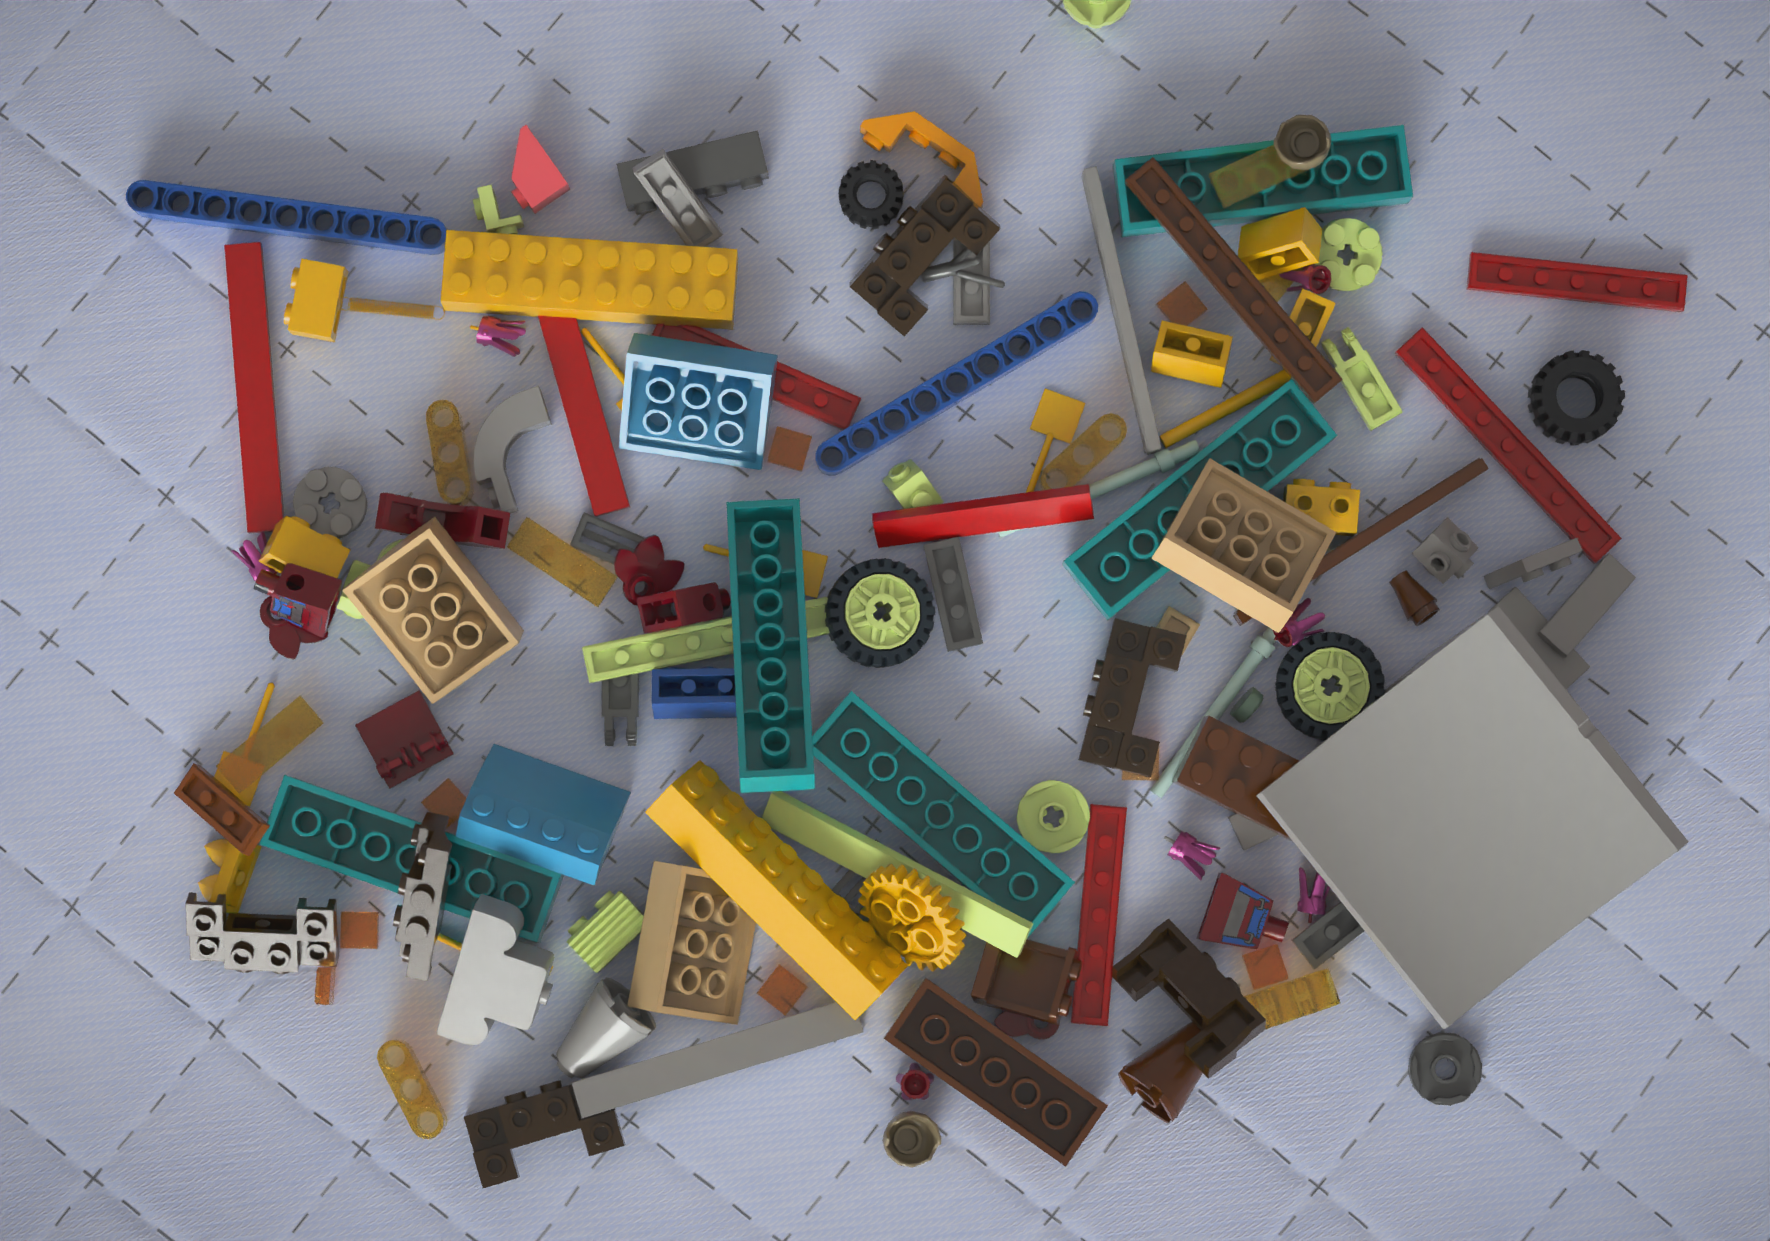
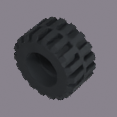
(1600, 379)

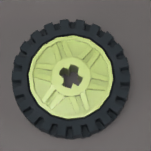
(852, 608)
(1317, 660)

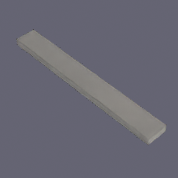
(1121, 310)
(714, 1058)

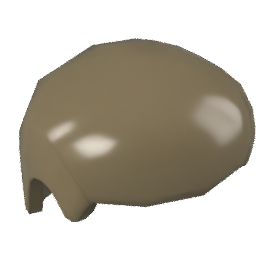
(1302, 142)
(911, 1138)

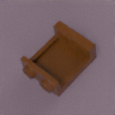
(1030, 984)

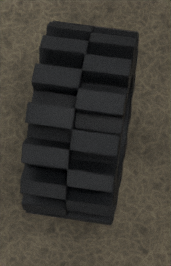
(871, 216)

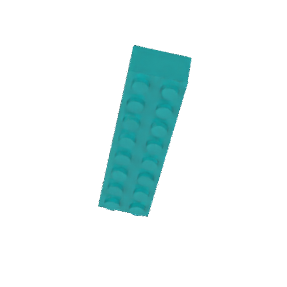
(1359, 173)
(1259, 447)
(770, 646)
(937, 812)
(378, 849)

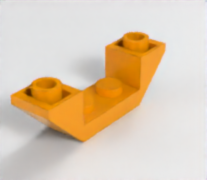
(887, 130)

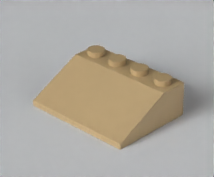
(1244, 545)
(434, 611)
(691, 947)

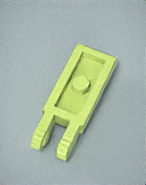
(1363, 382)

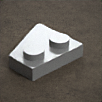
(1532, 566)

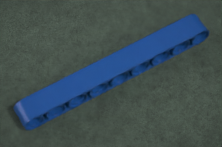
(273, 207)
(966, 368)

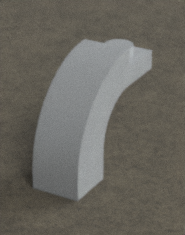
(500, 430)

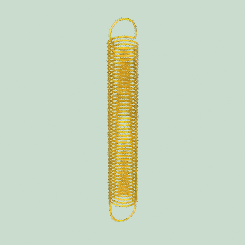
(396, 311)

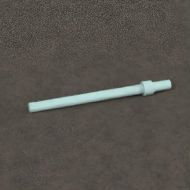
(1162, 461)
(1261, 648)

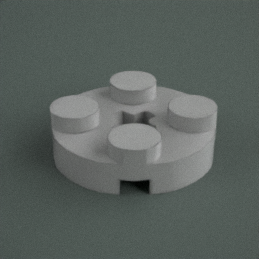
(348, 492)

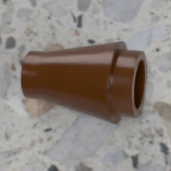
(1414, 598)

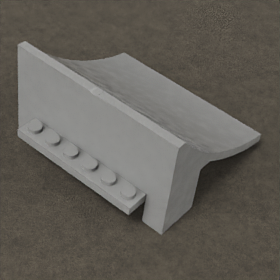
(1471, 816)

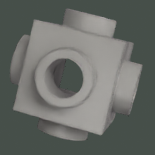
(1446, 551)

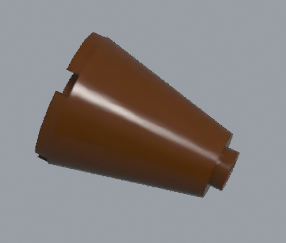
(1164, 1075)

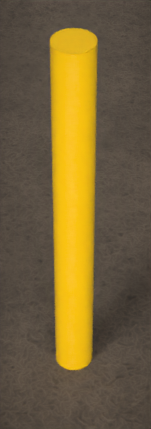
(1224, 408)

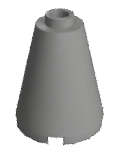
(603, 1030)

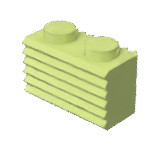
(606, 931)

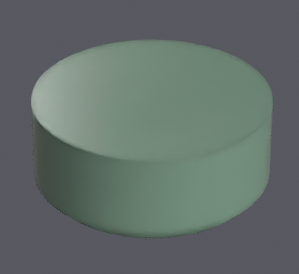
(1247, 705)

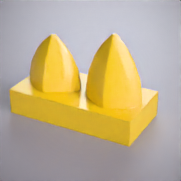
(233, 874)

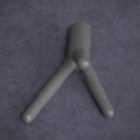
(954, 268)

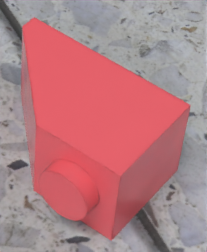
(535, 174)

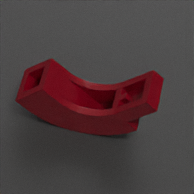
(465, 524)

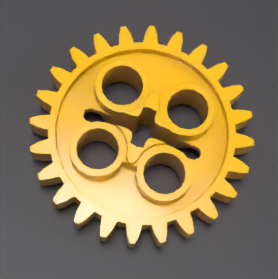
(912, 917)

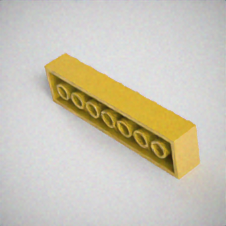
(589, 279)
(777, 888)

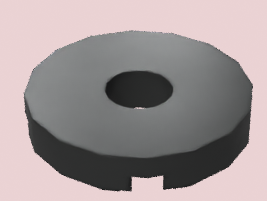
(1466, 1062)

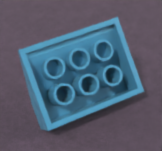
(697, 401)
(542, 814)

